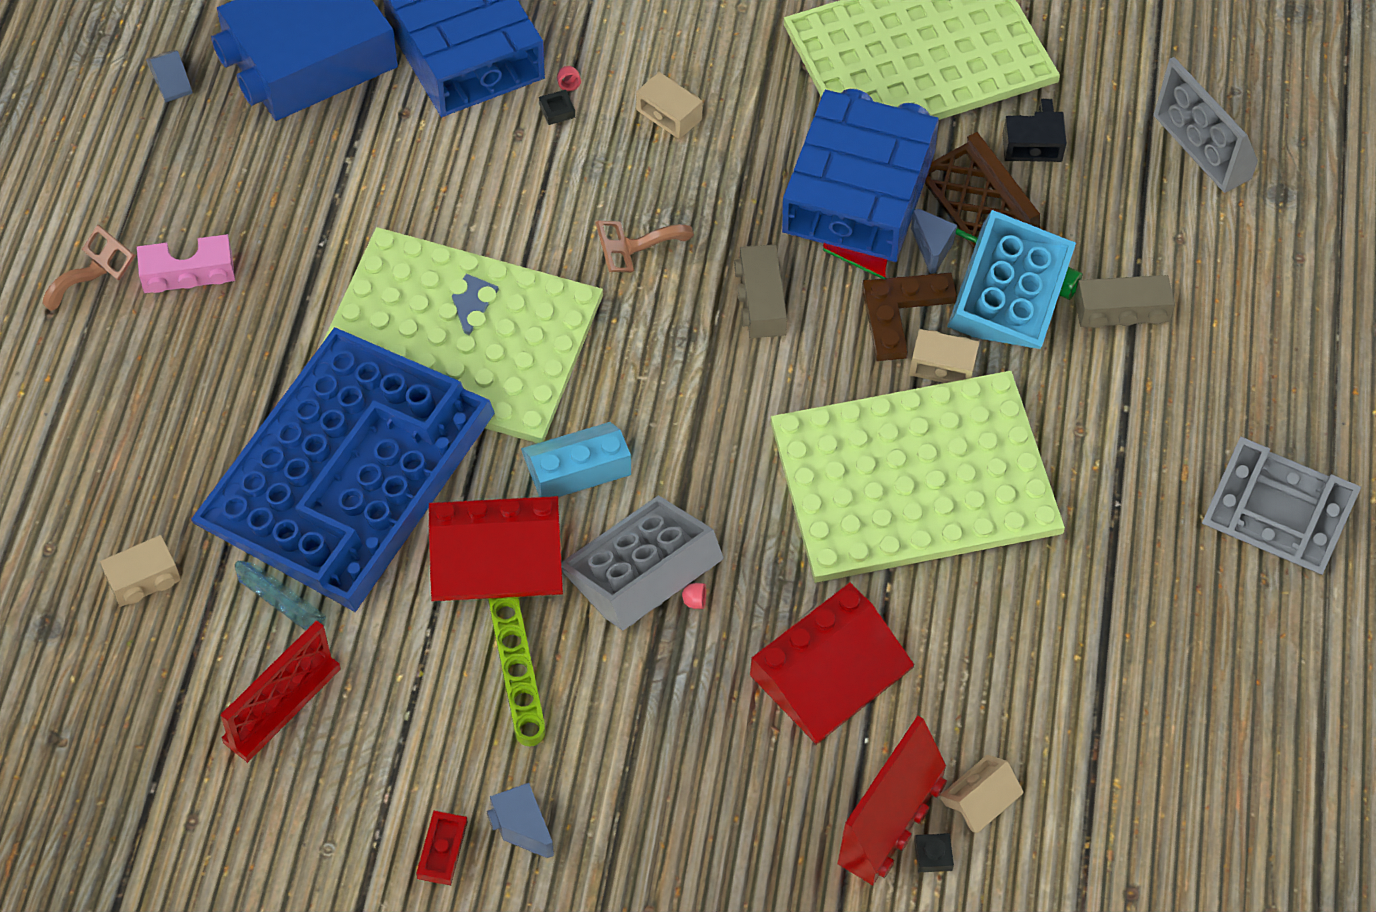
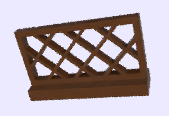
(997, 178)

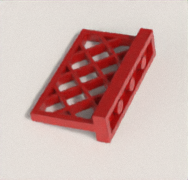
(279, 693)

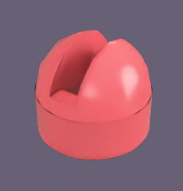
(572, 78)
(695, 595)

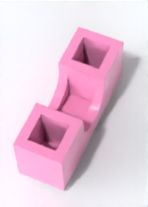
(208, 266)

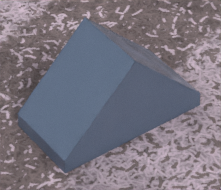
(170, 75)
(933, 237)

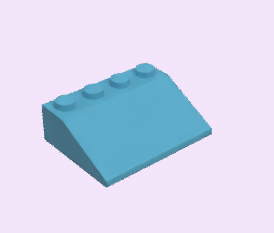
(1011, 282)

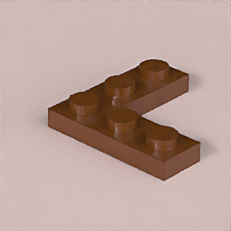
(887, 296)

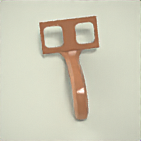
(629, 246)
(99, 265)

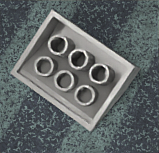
(1204, 129)
(642, 561)

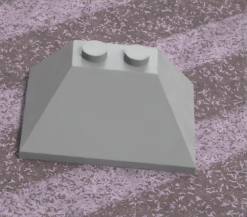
(1281, 506)

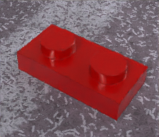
(442, 848)

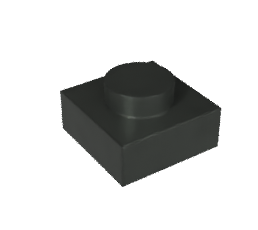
(557, 107)
(934, 852)

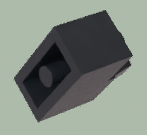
(1035, 137)

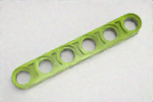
(512, 656)

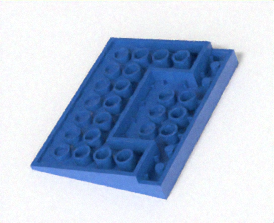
(345, 466)

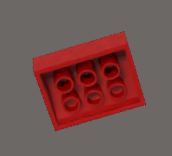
(495, 548)
(831, 663)
(893, 804)

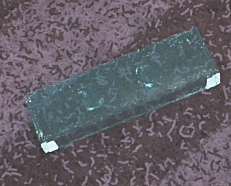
(278, 594)

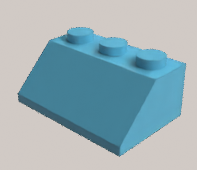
(578, 460)

